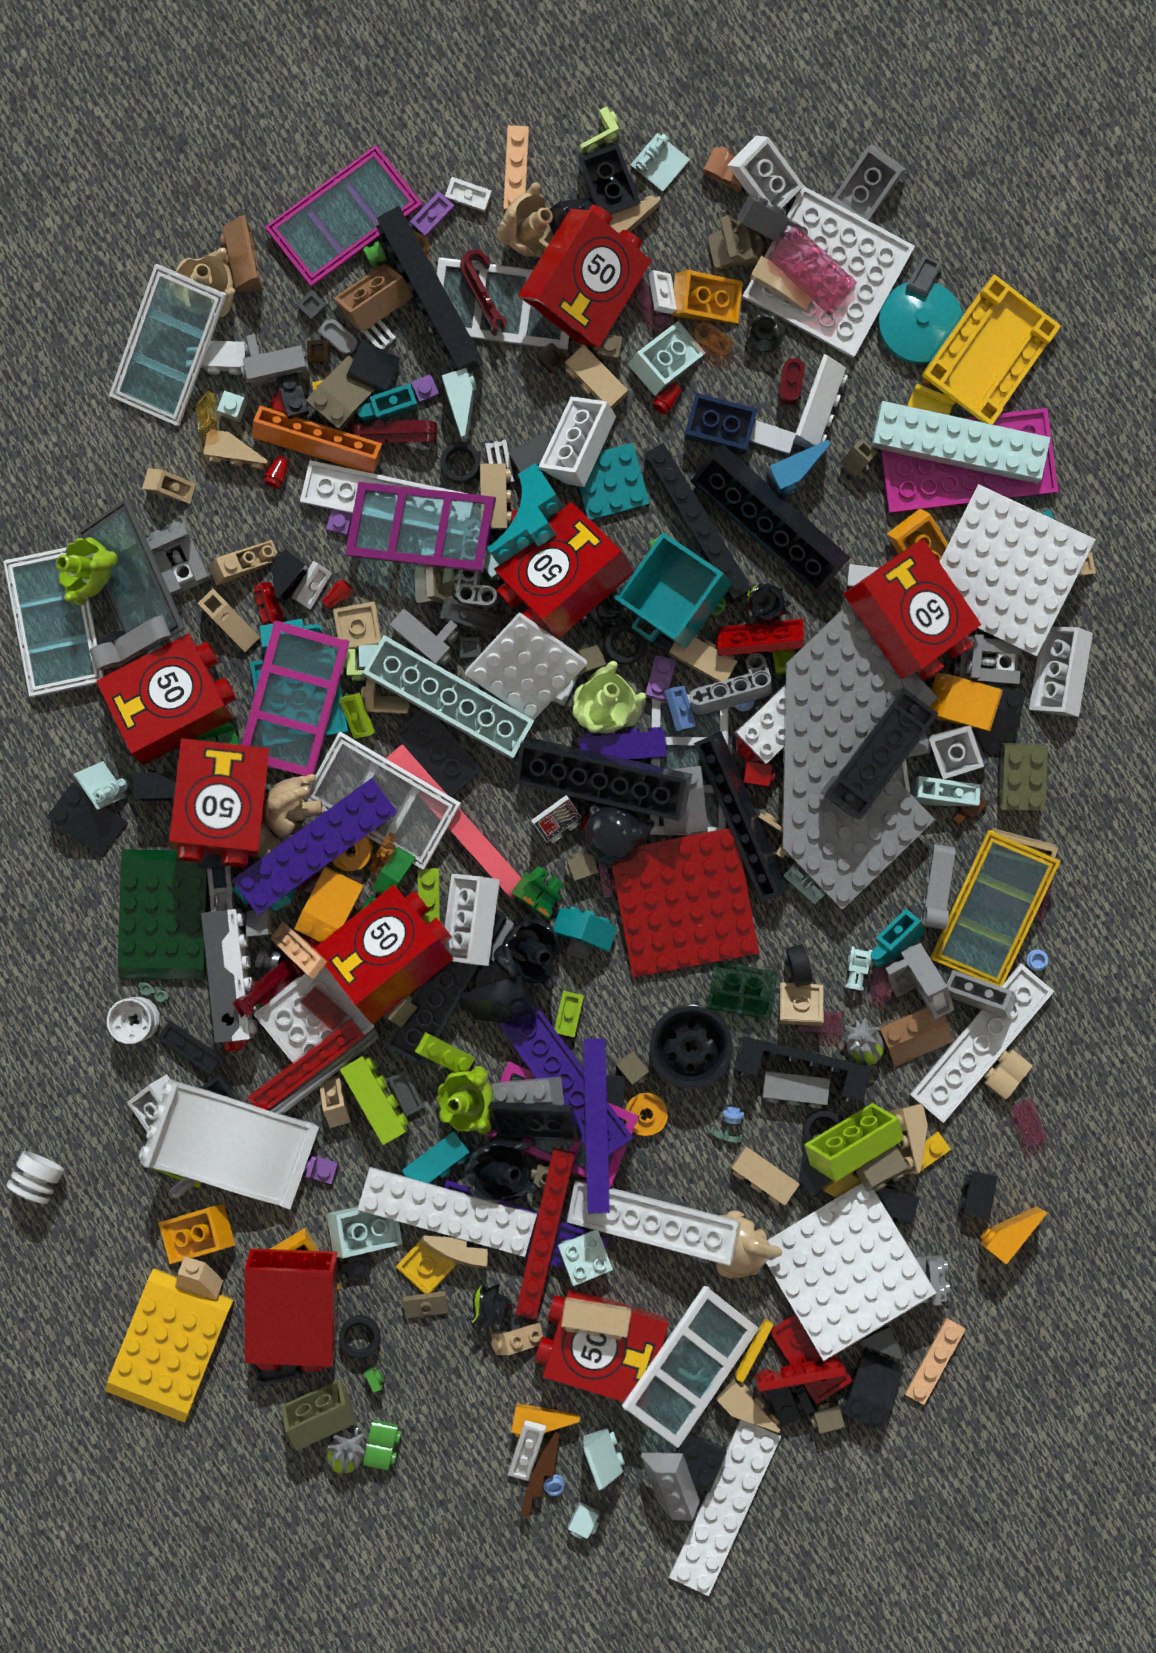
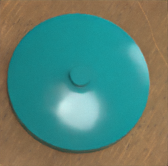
(916, 325)

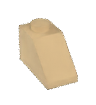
(168, 485)
(334, 1102)
(198, 1278)

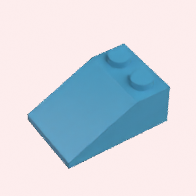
(790, 472)

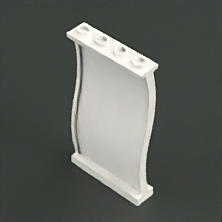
(228, 1144)

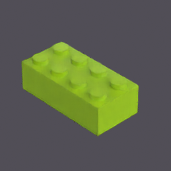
(374, 1099)
(854, 1142)

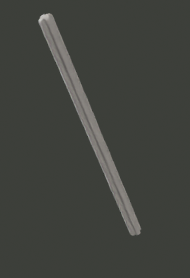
(301, 1092)

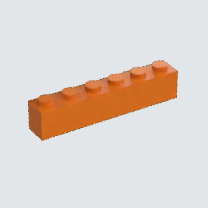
(316, 440)

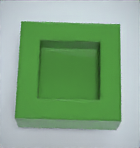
(374, 1378)

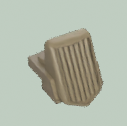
(735, 244)
(435, 584)

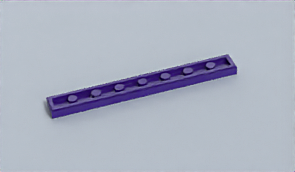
(596, 1126)

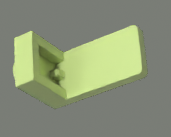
(612, 130)
(351, 665)

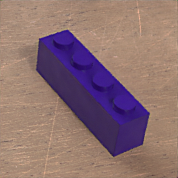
(630, 746)

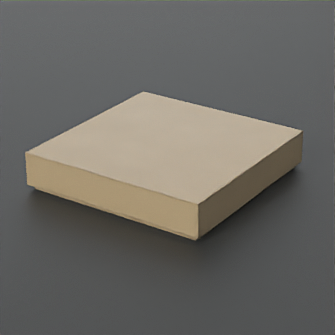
(358, 624)
(801, 1004)

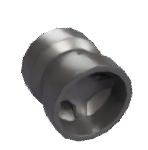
(267, 959)

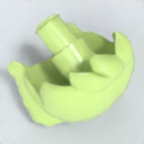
(607, 702)

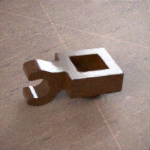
(970, 811)

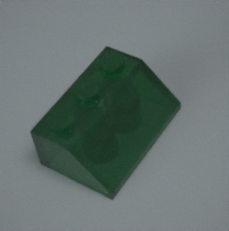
(741, 990)

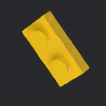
(934, 1148)

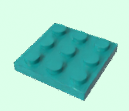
(614, 484)

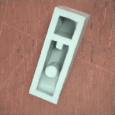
(944, 792)

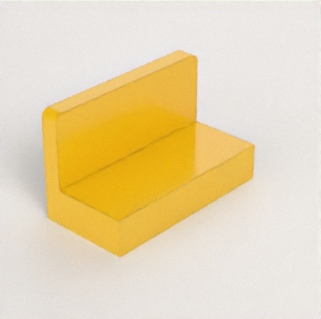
(930, 400)

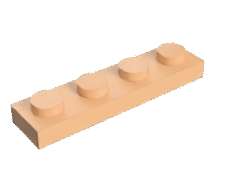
(515, 163)
(298, 950)
(935, 1361)

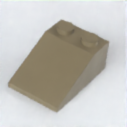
(339, 396)

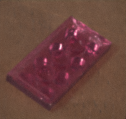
(812, 269)

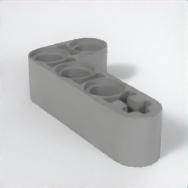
(477, 590)
(131, 644)
(729, 688)
(938, 887)

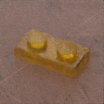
(206, 413)

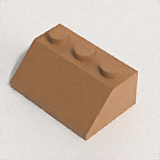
(241, 255)
(373, 297)
(914, 1035)

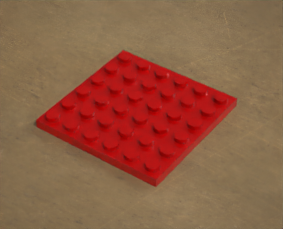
(685, 903)

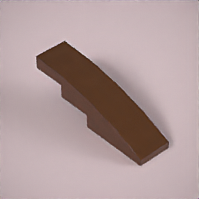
(543, 1467)

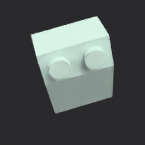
(666, 358)
(459, 390)
(361, 1232)
(603, 1457)

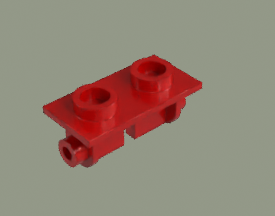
(265, 595)

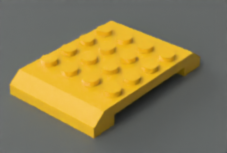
(990, 350)
(167, 1347)

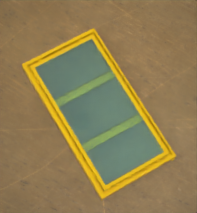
(995, 909)

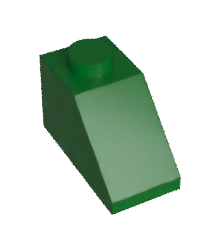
(394, 870)

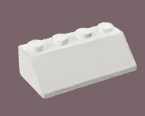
(820, 403)
(578, 440)
(1061, 672)
(471, 918)

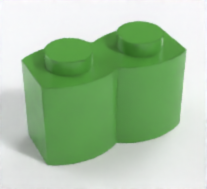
(381, 1444)

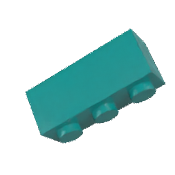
(438, 1159)

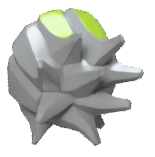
(864, 1043)
(345, 1451)

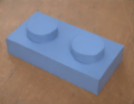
(680, 708)

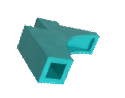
(530, 522)

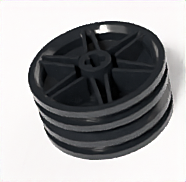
(705, 1071)

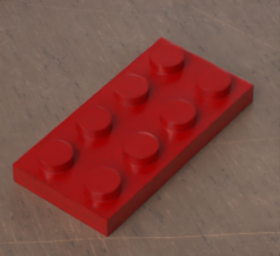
(760, 637)
(799, 1349)
(793, 1376)

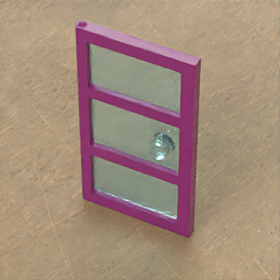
(420, 526)

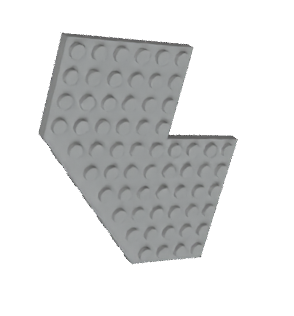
(831, 704)

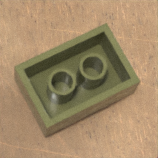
(1023, 776)
(318, 1414)

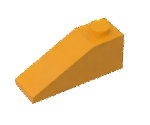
(551, 1418)

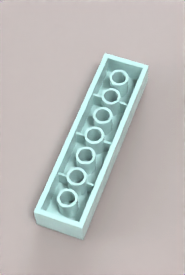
(960, 442)
(447, 697)

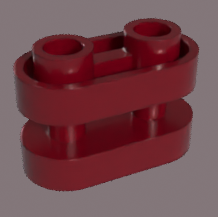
(791, 381)

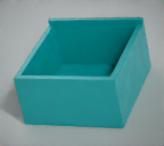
(673, 592)

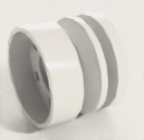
(122, 1024)
(33, 1181)

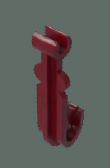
(479, 289)
(397, 431)
(269, 986)

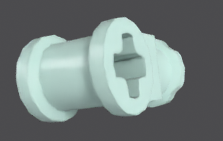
(858, 967)

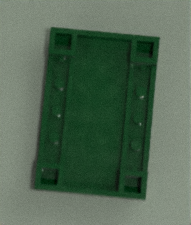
(161, 916)

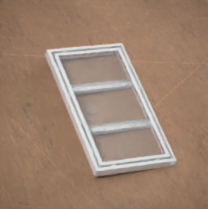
(421, 808)

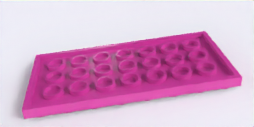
(927, 484)

